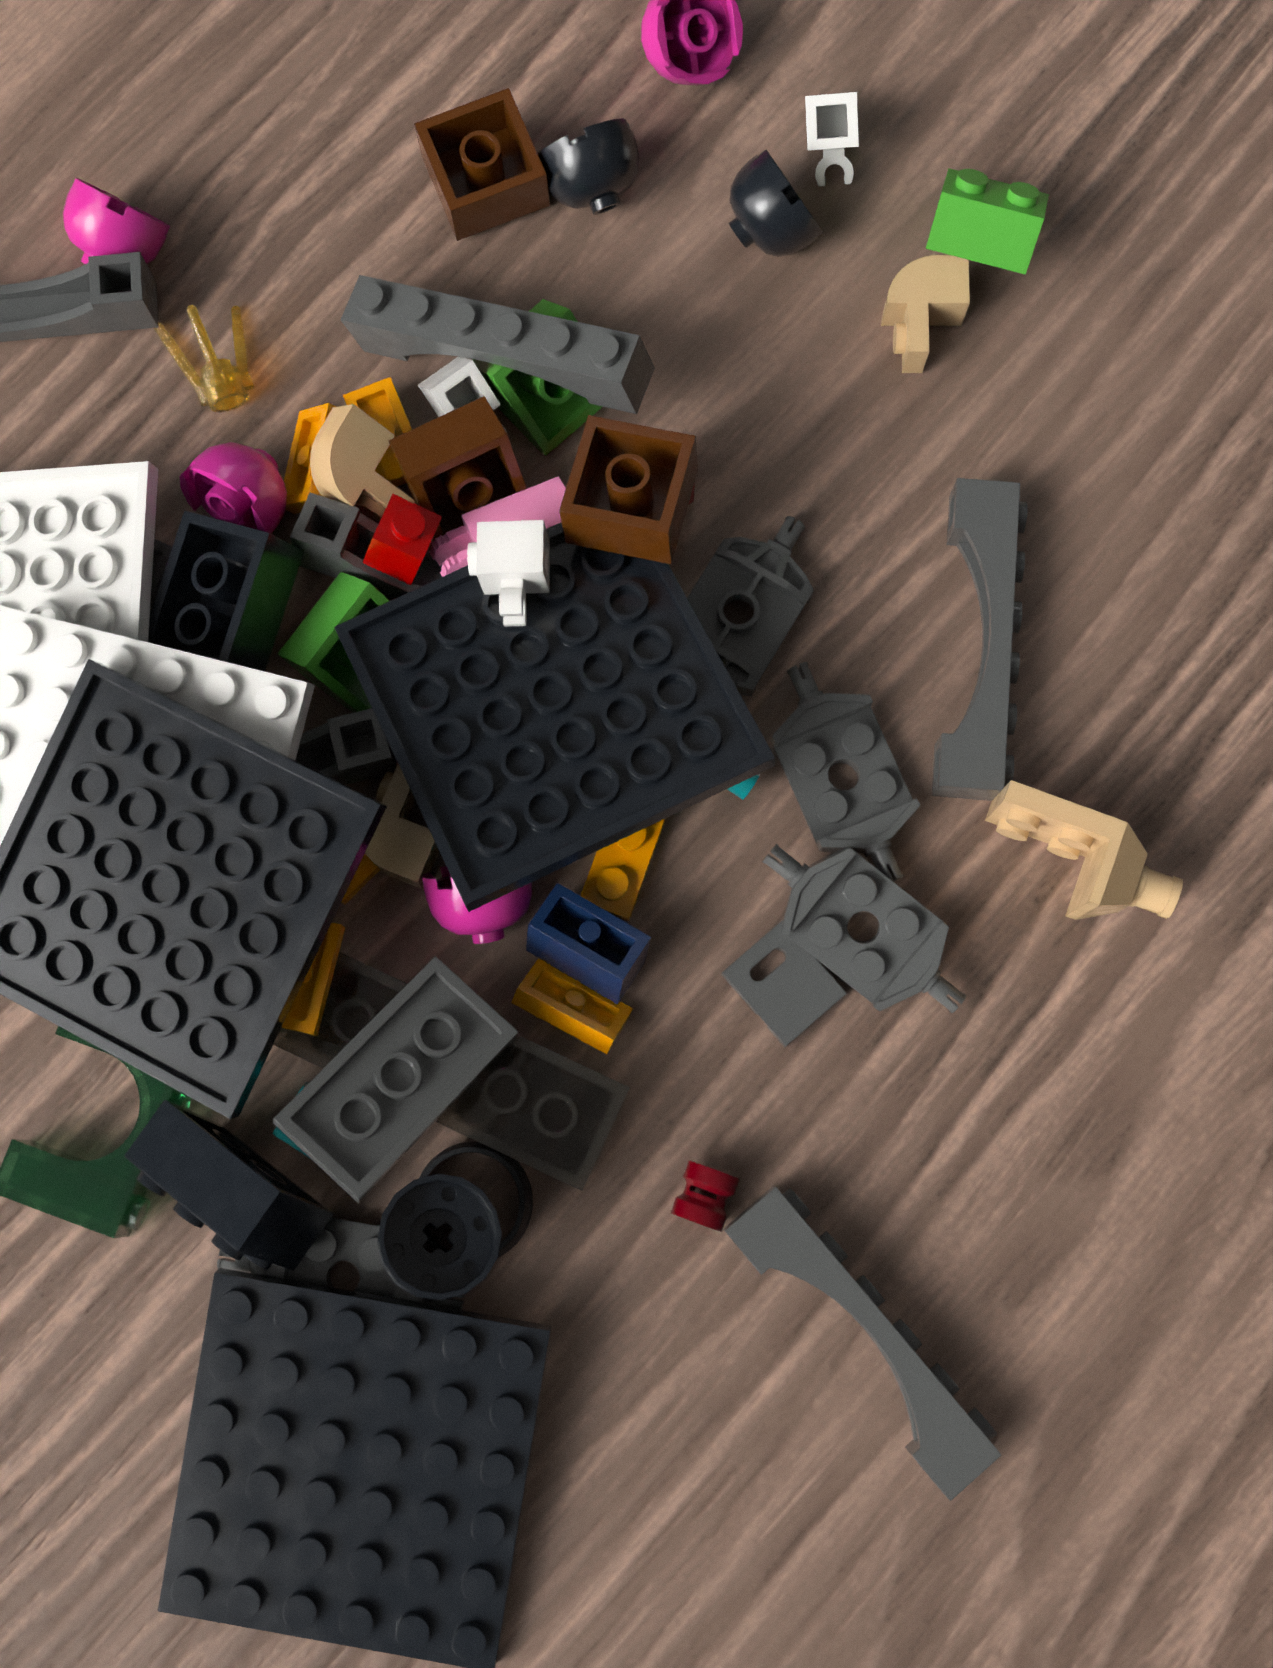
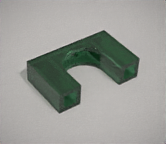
(88, 1193)

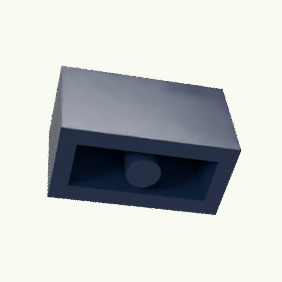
(587, 943)

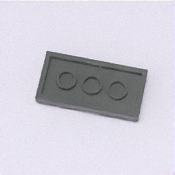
(395, 1078)

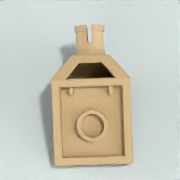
(1114, 857)

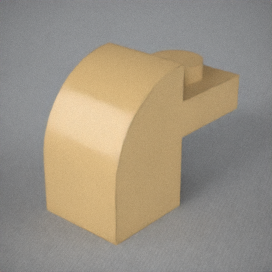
(921, 296)
(346, 461)
(398, 845)

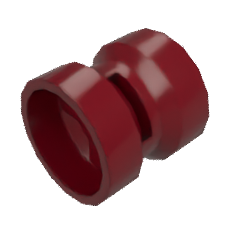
(701, 1208)

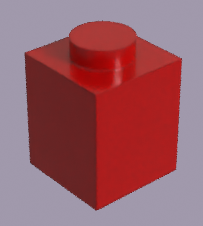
(401, 539)

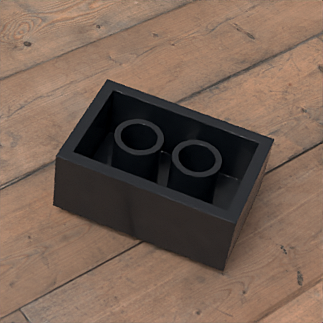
(224, 591)
(226, 1188)

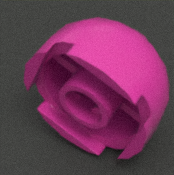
(691, 38)
(108, 226)
(236, 486)
(484, 923)

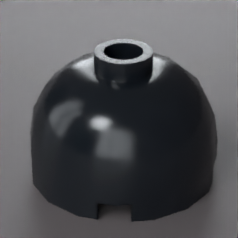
(592, 166)
(770, 209)

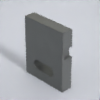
(792, 993)

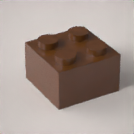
(483, 164)
(458, 463)
(629, 489)

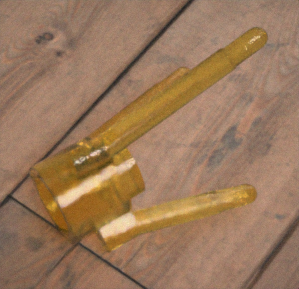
(221, 384)

